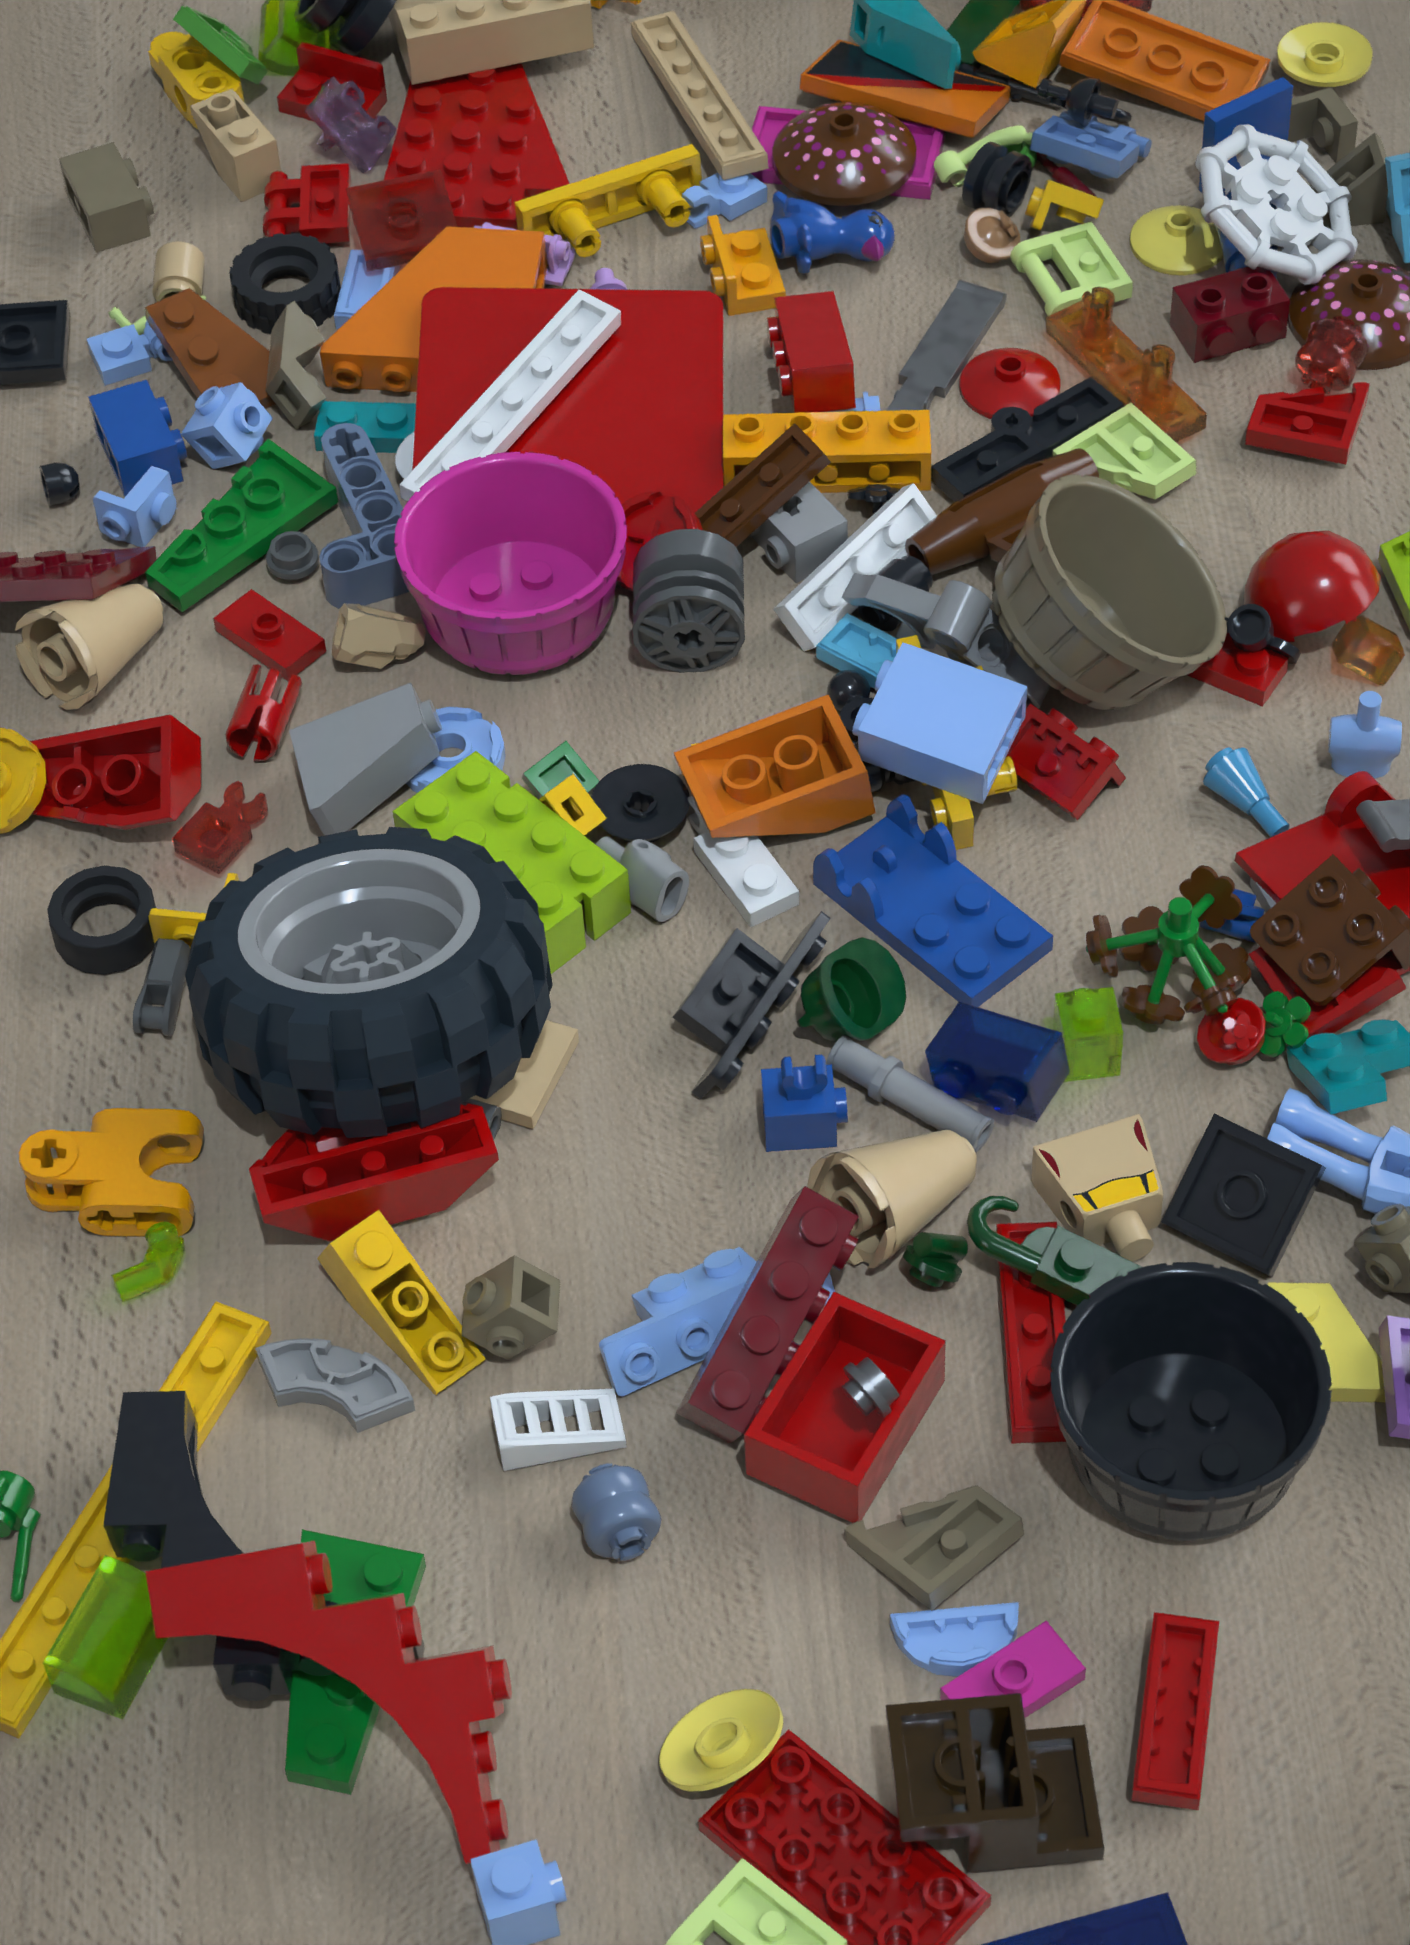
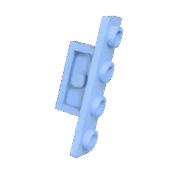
(678, 1320)

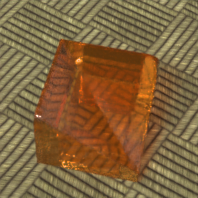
(1368, 649)

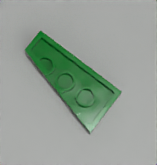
(329, 1714)

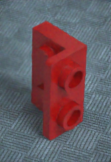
(321, 64)
(1062, 763)

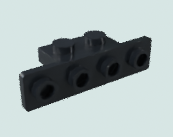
(735, 994)

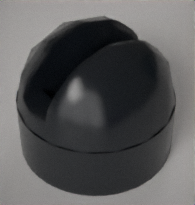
(59, 482)

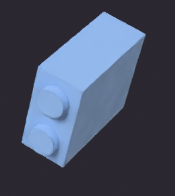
(940, 722)

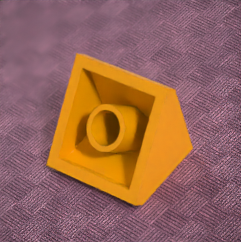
(1031, 41)

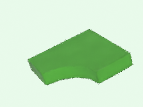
(222, 43)

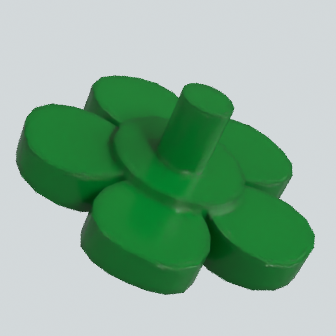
(1284, 1023)

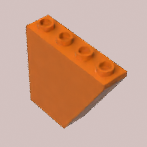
(383, 337)

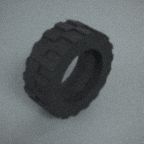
(281, 257)

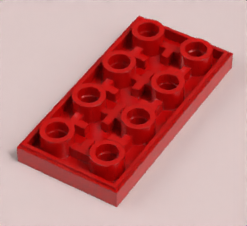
(841, 1853)

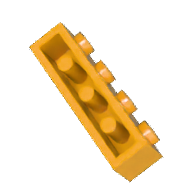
(861, 445)

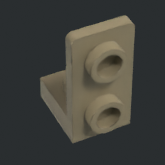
(1325, 118)

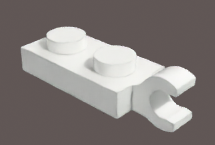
(744, 872)

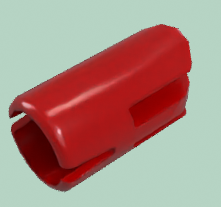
(260, 716)

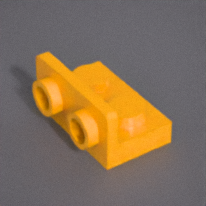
(742, 268)

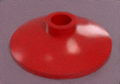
(1008, 380)

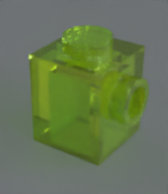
(1090, 1032)

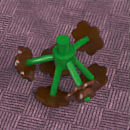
(1162, 938)

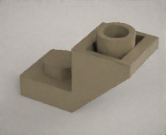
(293, 347)

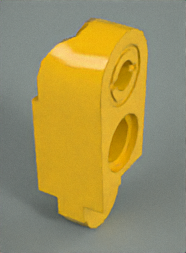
(190, 71)

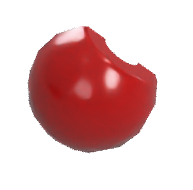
(1312, 583)

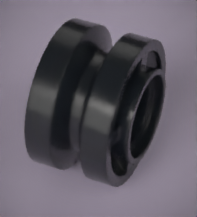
(997, 179)

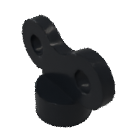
(1253, 630)

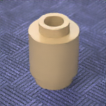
(177, 269)

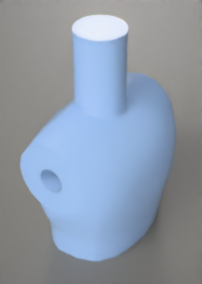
(1364, 739)

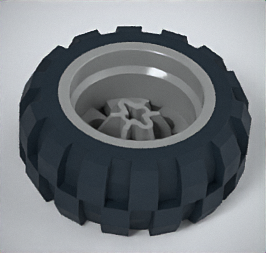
(369, 981)

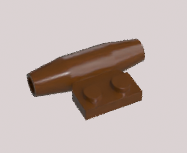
(992, 515)

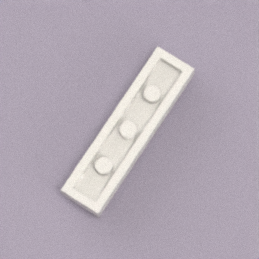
(818, 601)

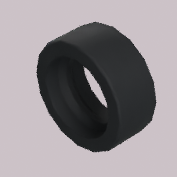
(95, 888)

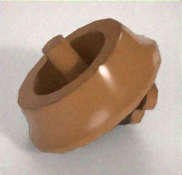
(990, 235)

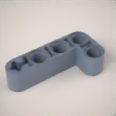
(365, 564)

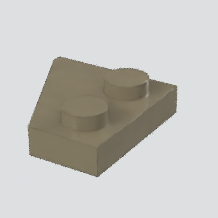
(939, 1542)

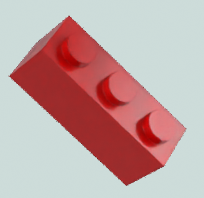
(812, 353)

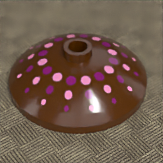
(844, 154)
(1371, 296)

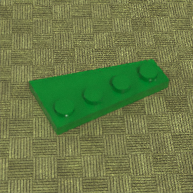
(264, 501)

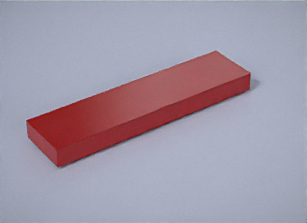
(1030, 1331)

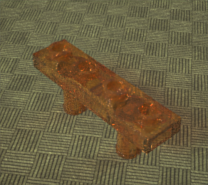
(1122, 367)

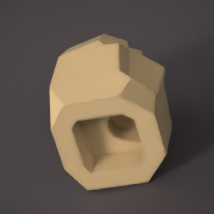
(375, 636)

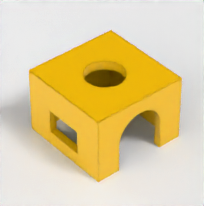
(574, 805)

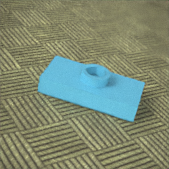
(856, 647)

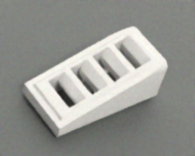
(535, 1407)

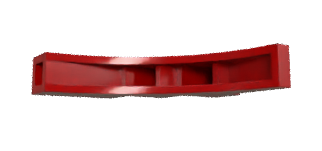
(370, 1642)

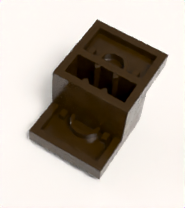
(986, 1778)

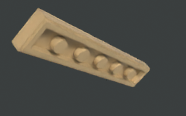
(699, 96)

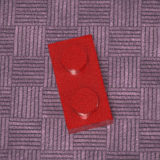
(1243, 672)

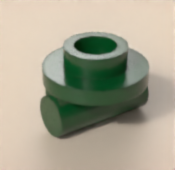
(936, 1257)

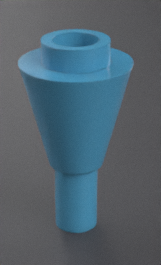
(1238, 781)

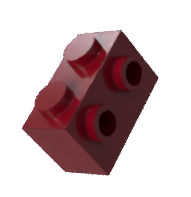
(1229, 312)

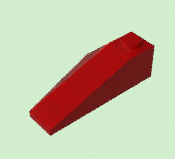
(121, 773)

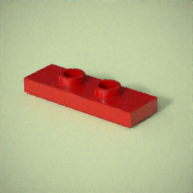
(1175, 1711)

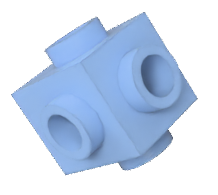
(227, 425)

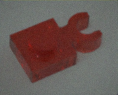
(219, 834)

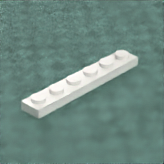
(522, 388)

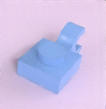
(724, 197)

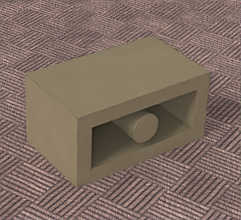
(107, 196)

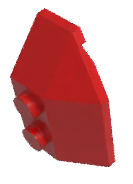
(334, 1182)

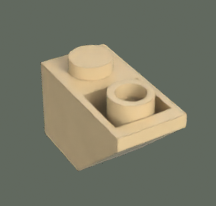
(237, 143)

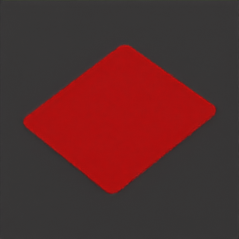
(633, 415)

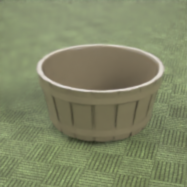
(1106, 595)

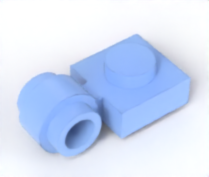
(125, 353)

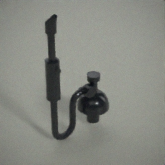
(1080, 101)

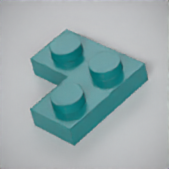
(1347, 1066)

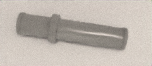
(891, 1082)

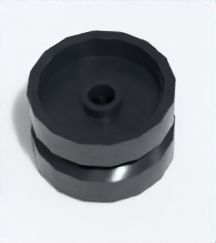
(350, 21)

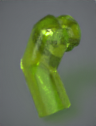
(157, 1266)

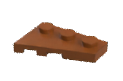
(209, 345)

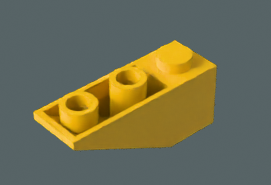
(399, 1302)

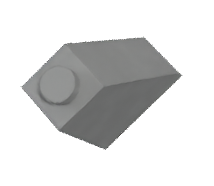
(364, 755)

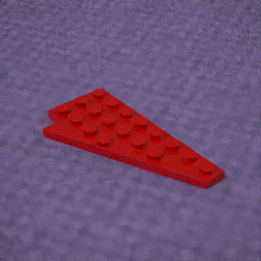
(483, 138)

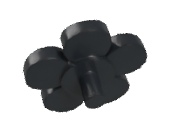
(873, 493)

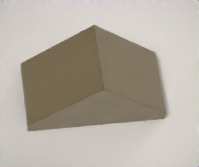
(1366, 179)

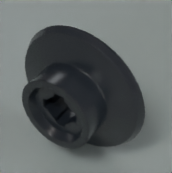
(642, 787)

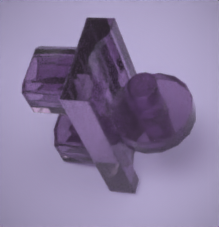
(348, 125)

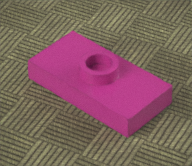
(1033, 1665)

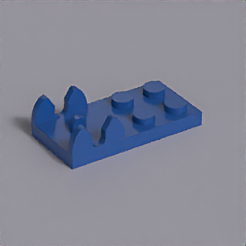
(931, 906)

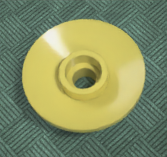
(1324, 54)
(1176, 241)
(721, 1740)

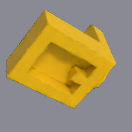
(1072, 204)

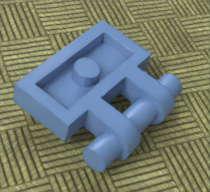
(1096, 147)

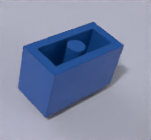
(137, 433)

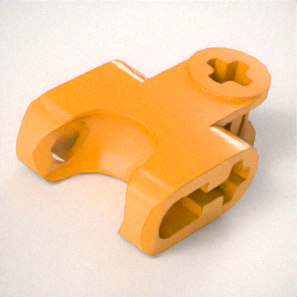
(110, 1170)

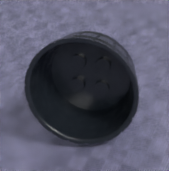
(1189, 1398)

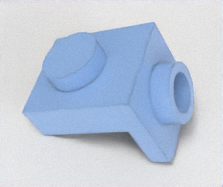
(140, 512)

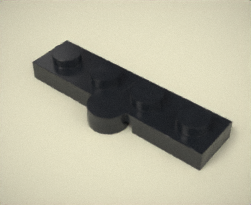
(1023, 439)

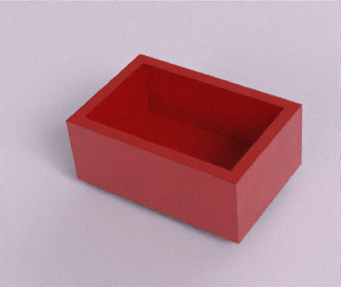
(815, 1437)

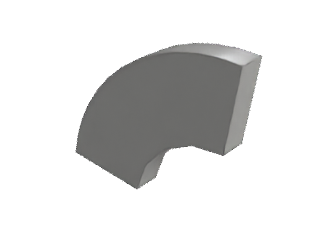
(334, 1377)

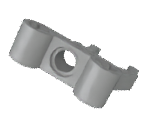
(955, 621)

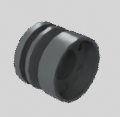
(688, 600)

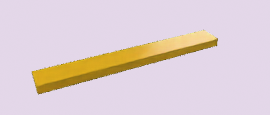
(210, 1376)

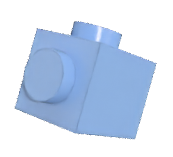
(518, 1894)

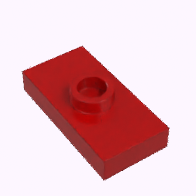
(269, 634)

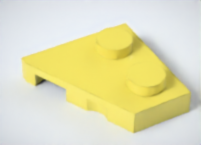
(1352, 1360)

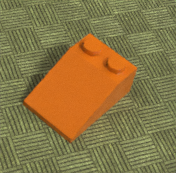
(779, 775)

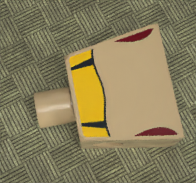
(1103, 1185)

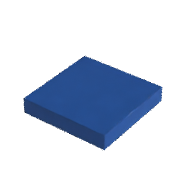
(1263, 108)

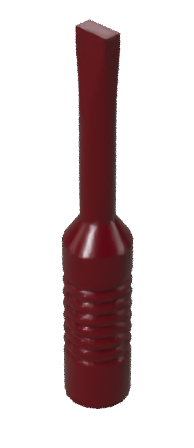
(1063, 175)

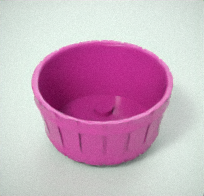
(513, 559)

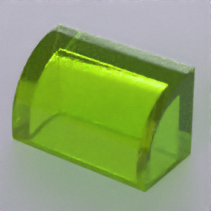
(282, 35)
(106, 1641)

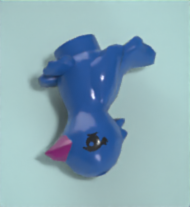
(813, 232)

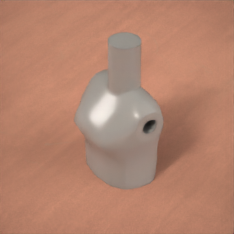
(654, 879)

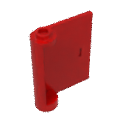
(1294, 854)

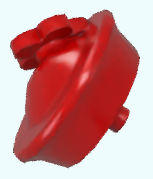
(1232, 1035)

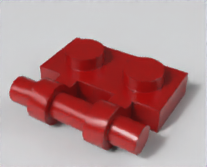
(322, 201)

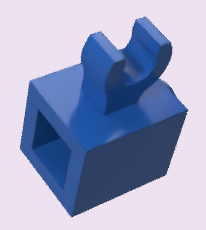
(801, 1106)

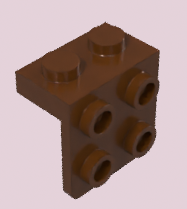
(1332, 931)

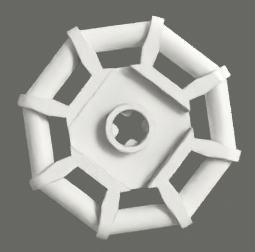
(1297, 221)

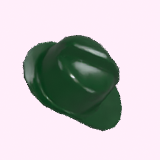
(853, 992)

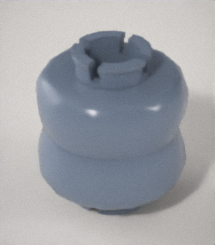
(616, 1511)

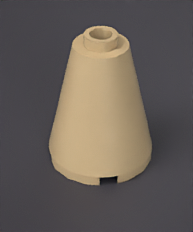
(82, 644)
(894, 1187)

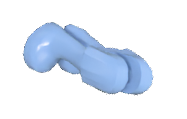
(1377, 1185)

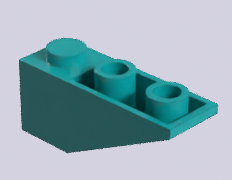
(906, 38)

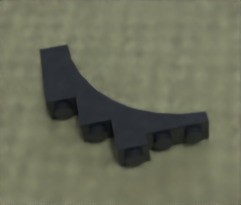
(161, 1512)

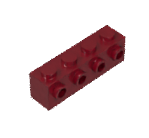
(768, 1314)

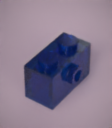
(997, 1061)

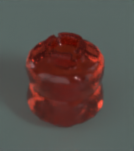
(1331, 354)

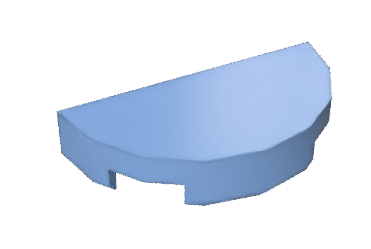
(954, 1638)

